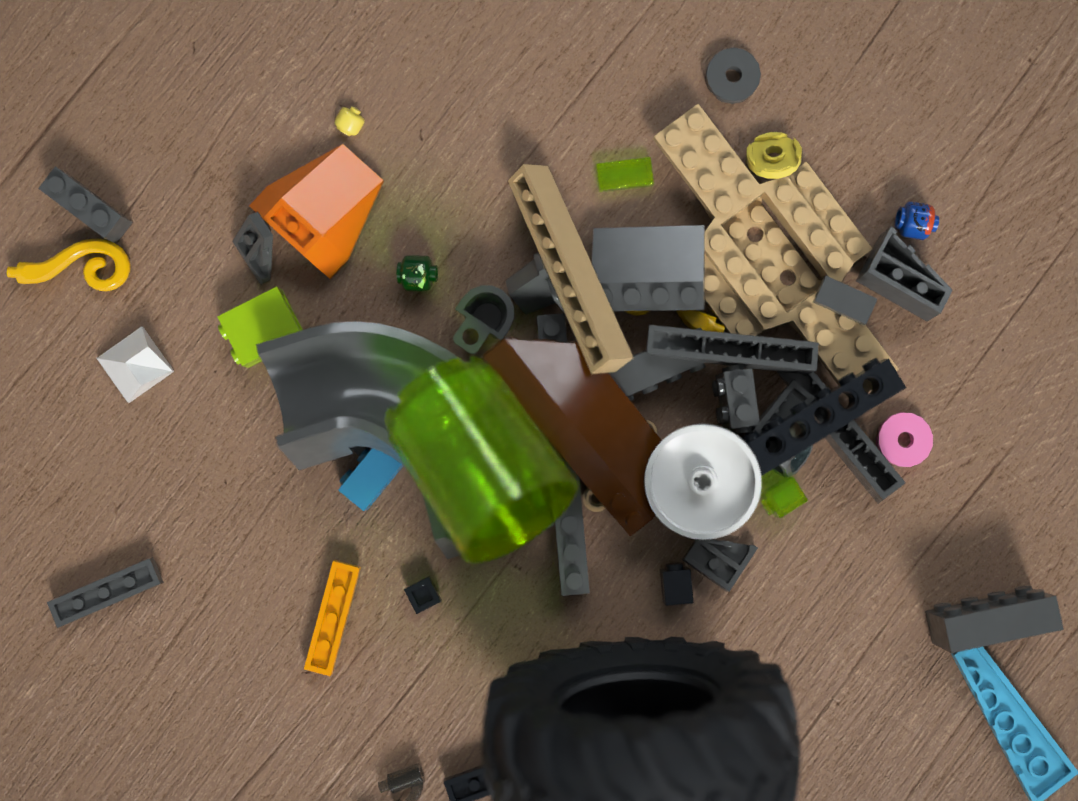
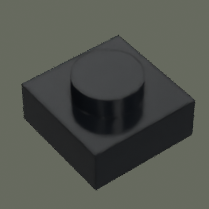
(422, 594)

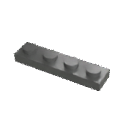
(105, 592)

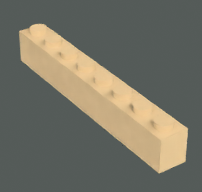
(570, 269)

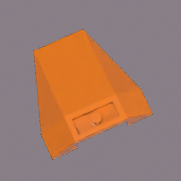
(322, 207)

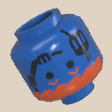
(916, 220)

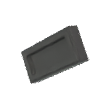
(845, 300)

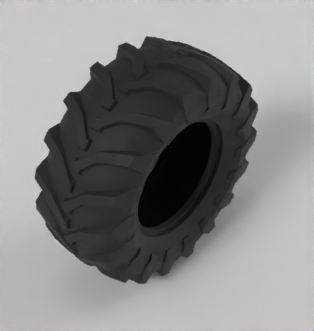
(642, 725)

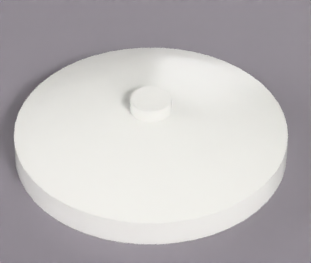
(703, 481)

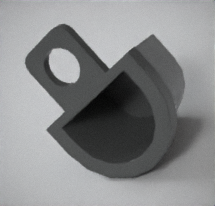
(532, 287)
(486, 311)

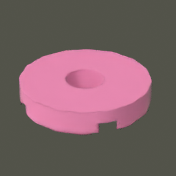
(919, 433)

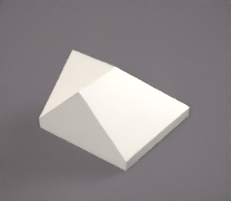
(135, 364)

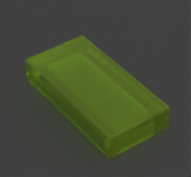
(625, 174)

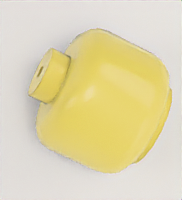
(349, 121)

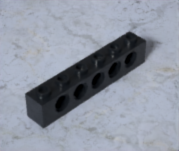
(885, 384)

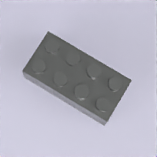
(993, 619)

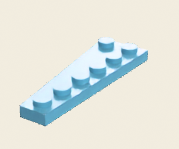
(1022, 737)

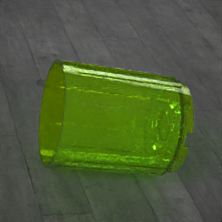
(478, 459)

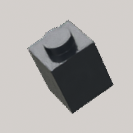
(676, 584)

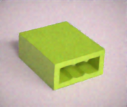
(257, 322)

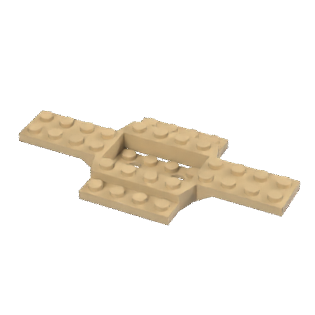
(745, 275)

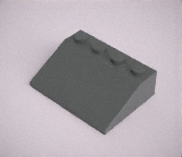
(651, 267)

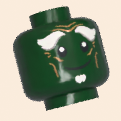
(416, 273)

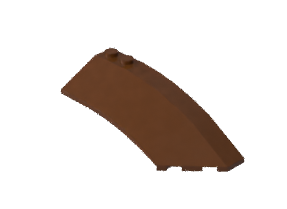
(584, 420)

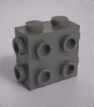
(736, 399)

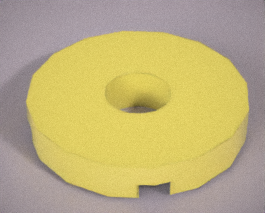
(773, 167)

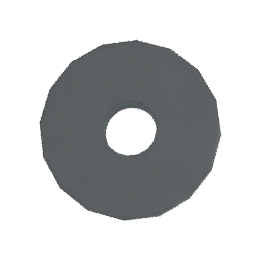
(736, 60)

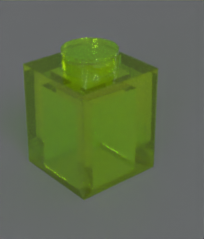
(783, 497)

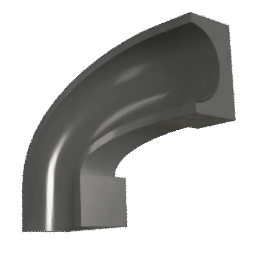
(338, 388)

